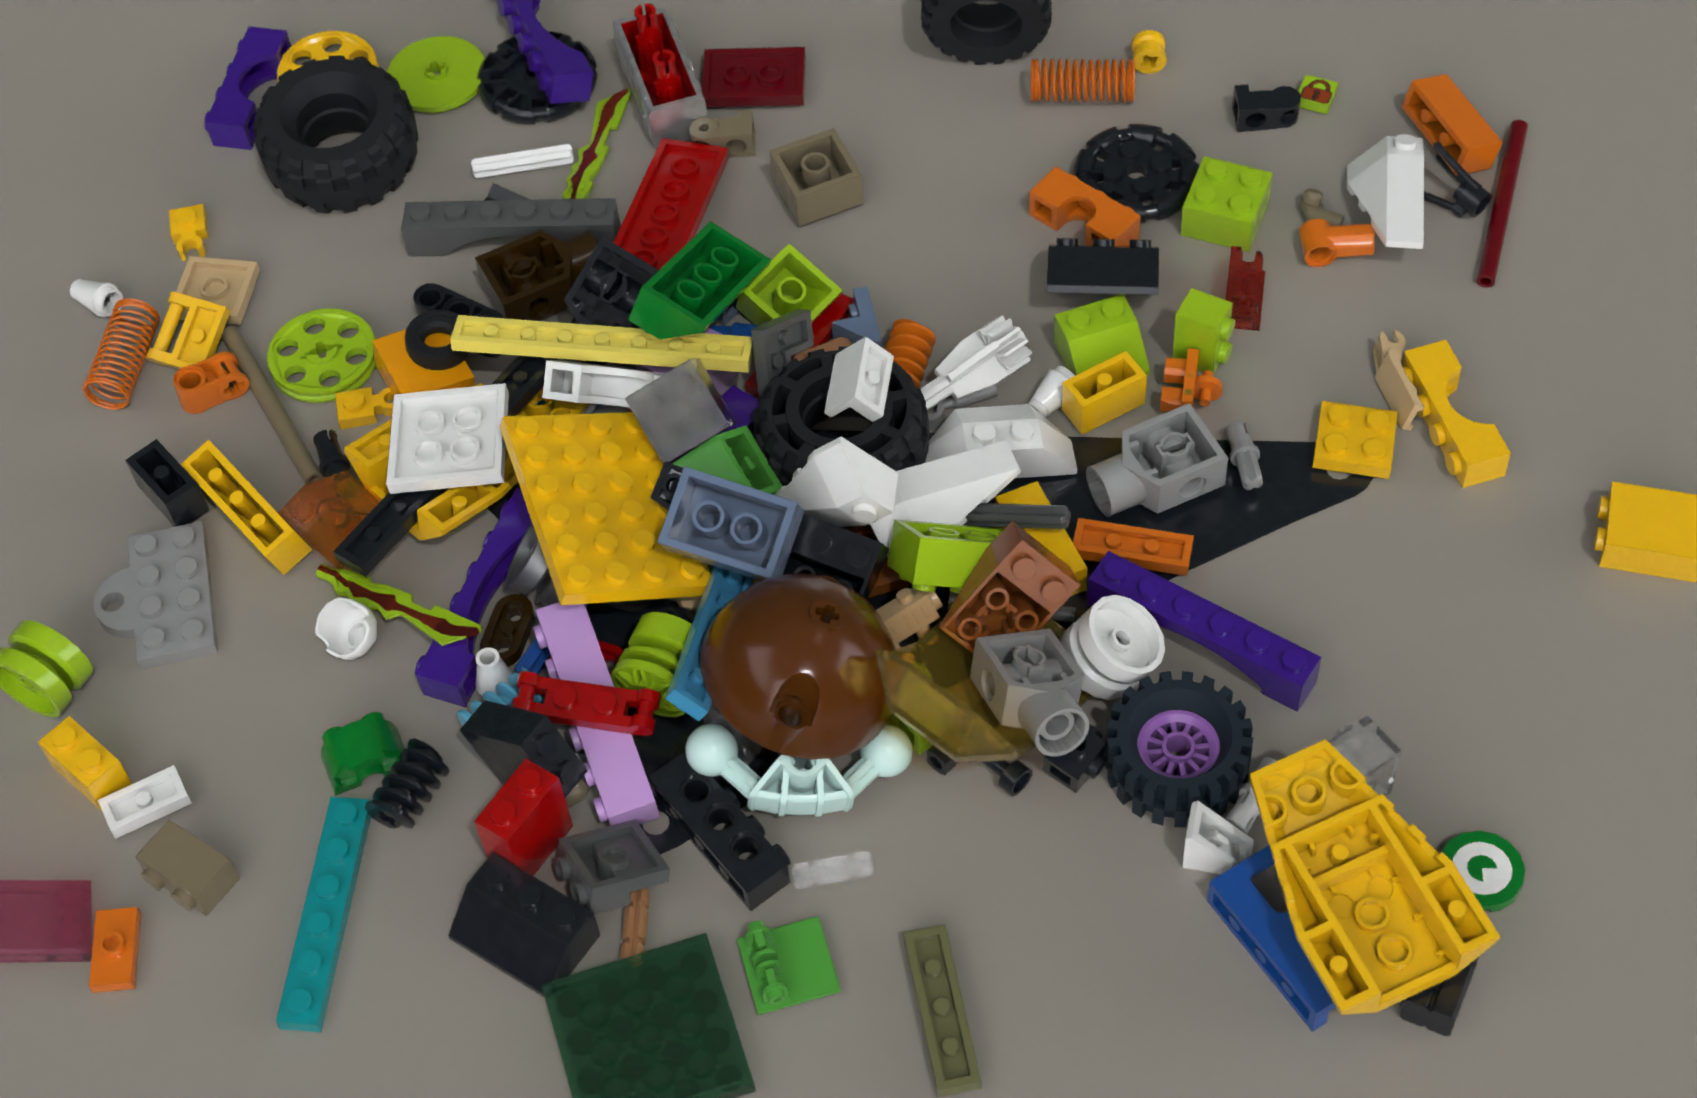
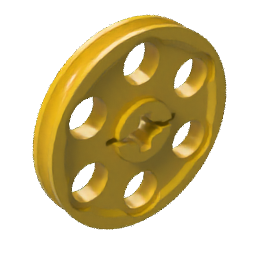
(315, 45)

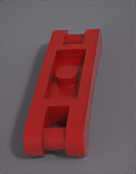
(588, 704)

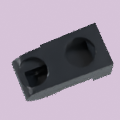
(1265, 108)

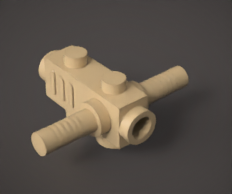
(910, 614)

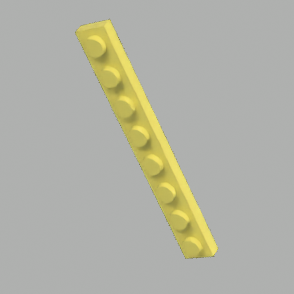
(598, 343)

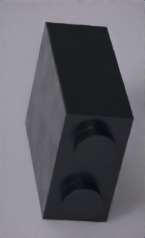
(510, 734)

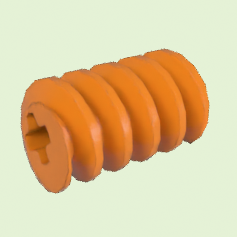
(911, 347)

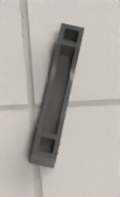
(447, 225)

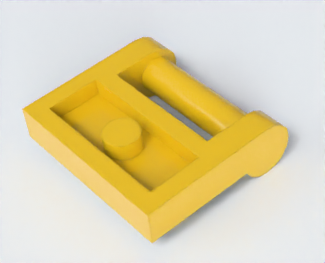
(198, 335)

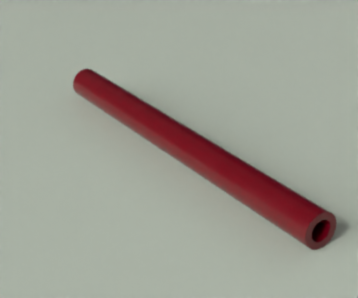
(1502, 204)

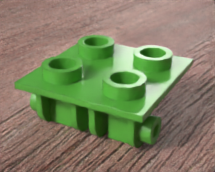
(787, 964)

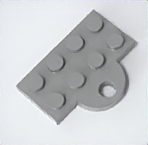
(163, 595)

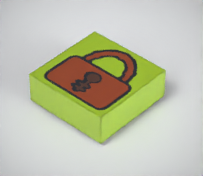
(1317, 94)

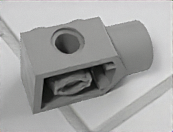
(1159, 465)
(1032, 687)

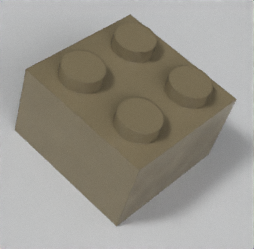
(816, 177)

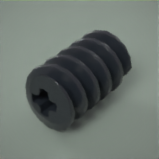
(407, 785)

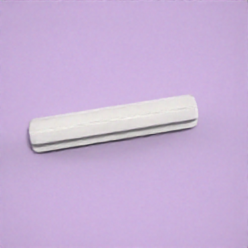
(522, 160)

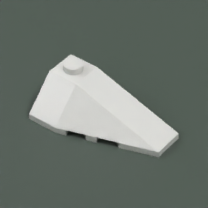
(1391, 189)
(843, 485)
(949, 487)

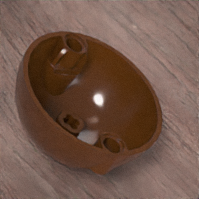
(800, 641)

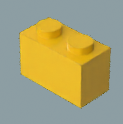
(1104, 392)
(83, 761)

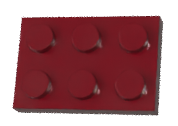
(754, 76)

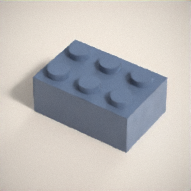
(730, 525)

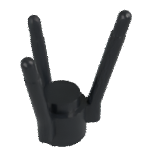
(1469, 194)

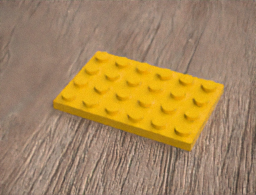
(593, 509)

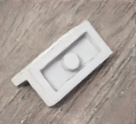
(860, 380)

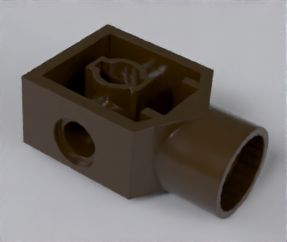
(533, 273)

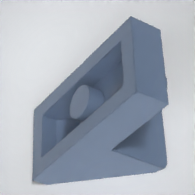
(861, 321)

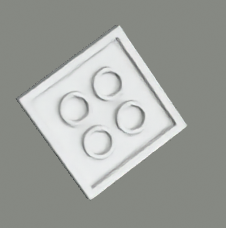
(447, 438)

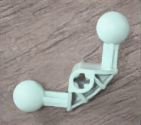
(796, 783)

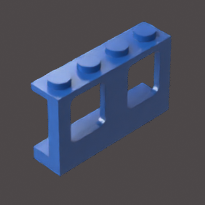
(1269, 938)

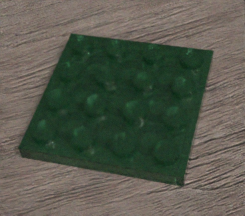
(650, 1027)

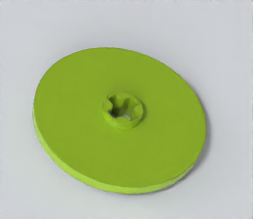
(449, 56)

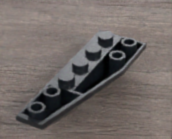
(818, 546)

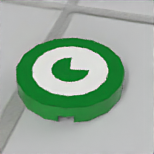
(1488, 867)

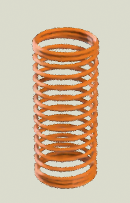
(1128, 80)
(101, 379)

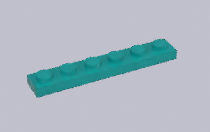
(324, 916)

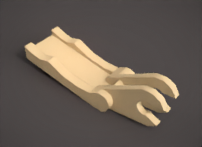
(1392, 380)

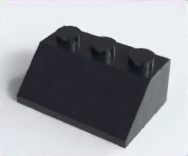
(1103, 267)
(522, 925)

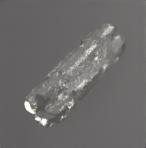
(832, 870)

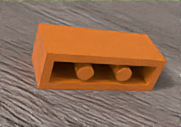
(1450, 119)

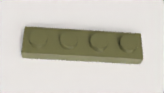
(942, 1011)

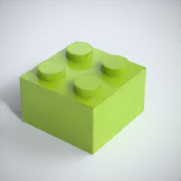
(1226, 203)

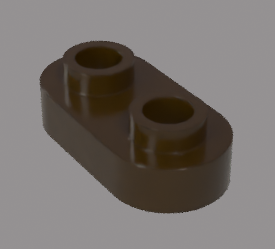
(506, 633)

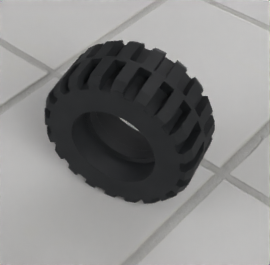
(986, 30)

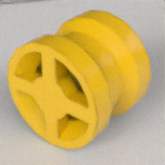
(1149, 51)

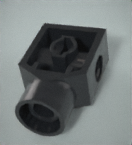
(608, 287)

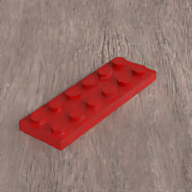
(671, 200)

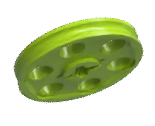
(307, 357)

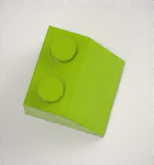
(785, 286)
(1098, 333)

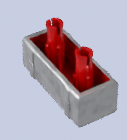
(659, 73)

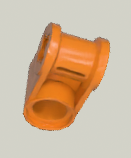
(207, 383)

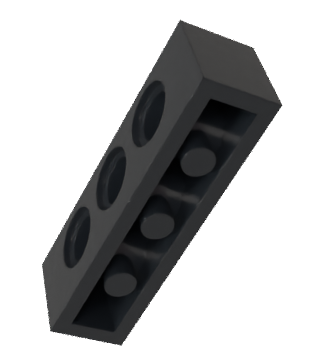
(750, 879)

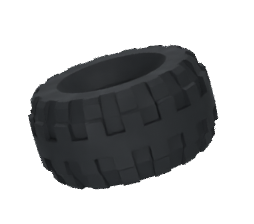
(330, 99)
(798, 401)

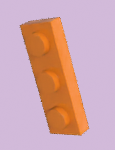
(1142, 546)

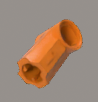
(1324, 242)

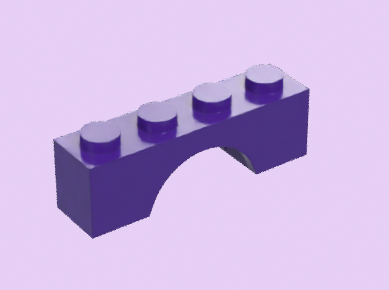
(255, 63)

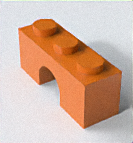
(1065, 198)

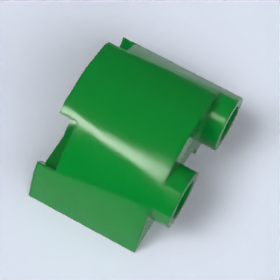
(360, 751)

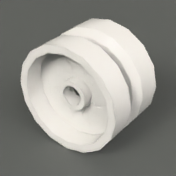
(1114, 646)

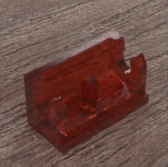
(1245, 289)

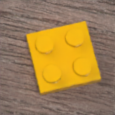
(1355, 439)

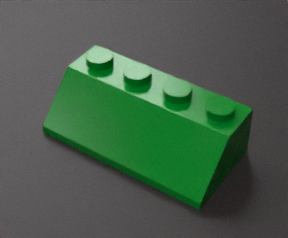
(697, 284)

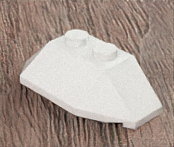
(1032, 438)

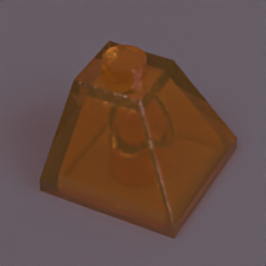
(328, 512)

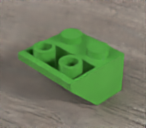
(733, 457)

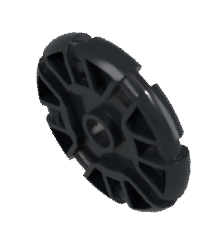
(508, 74)
(1139, 156)

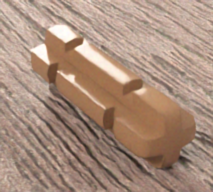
(635, 924)

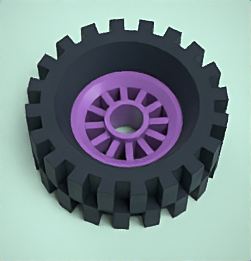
(1141, 748)

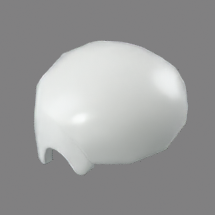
(346, 628)

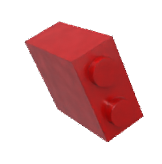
(525, 818)

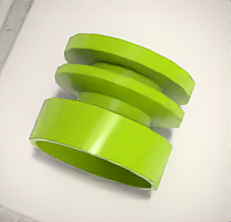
(653, 657)

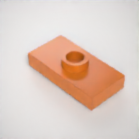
(115, 949)

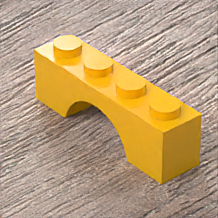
(1470, 448)

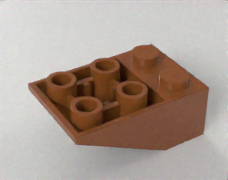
(1010, 589)

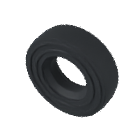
(432, 357)

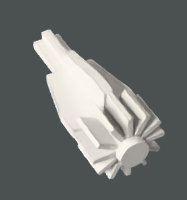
(979, 362)

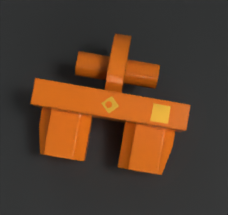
(1184, 371)

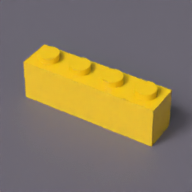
(246, 507)

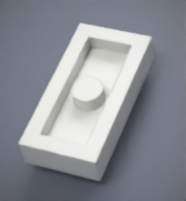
(144, 801)

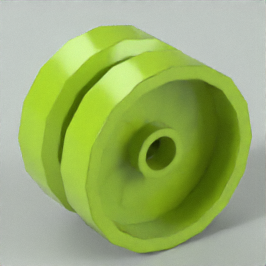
(42, 668)

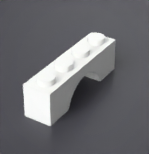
(593, 382)

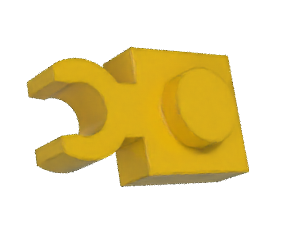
(188, 229)
(361, 406)

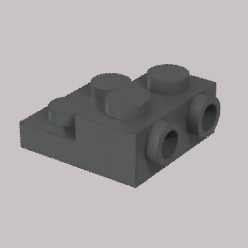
(609, 865)

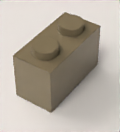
(186, 868)

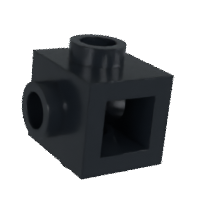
(1080, 763)

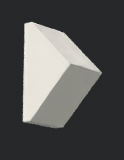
(1213, 842)

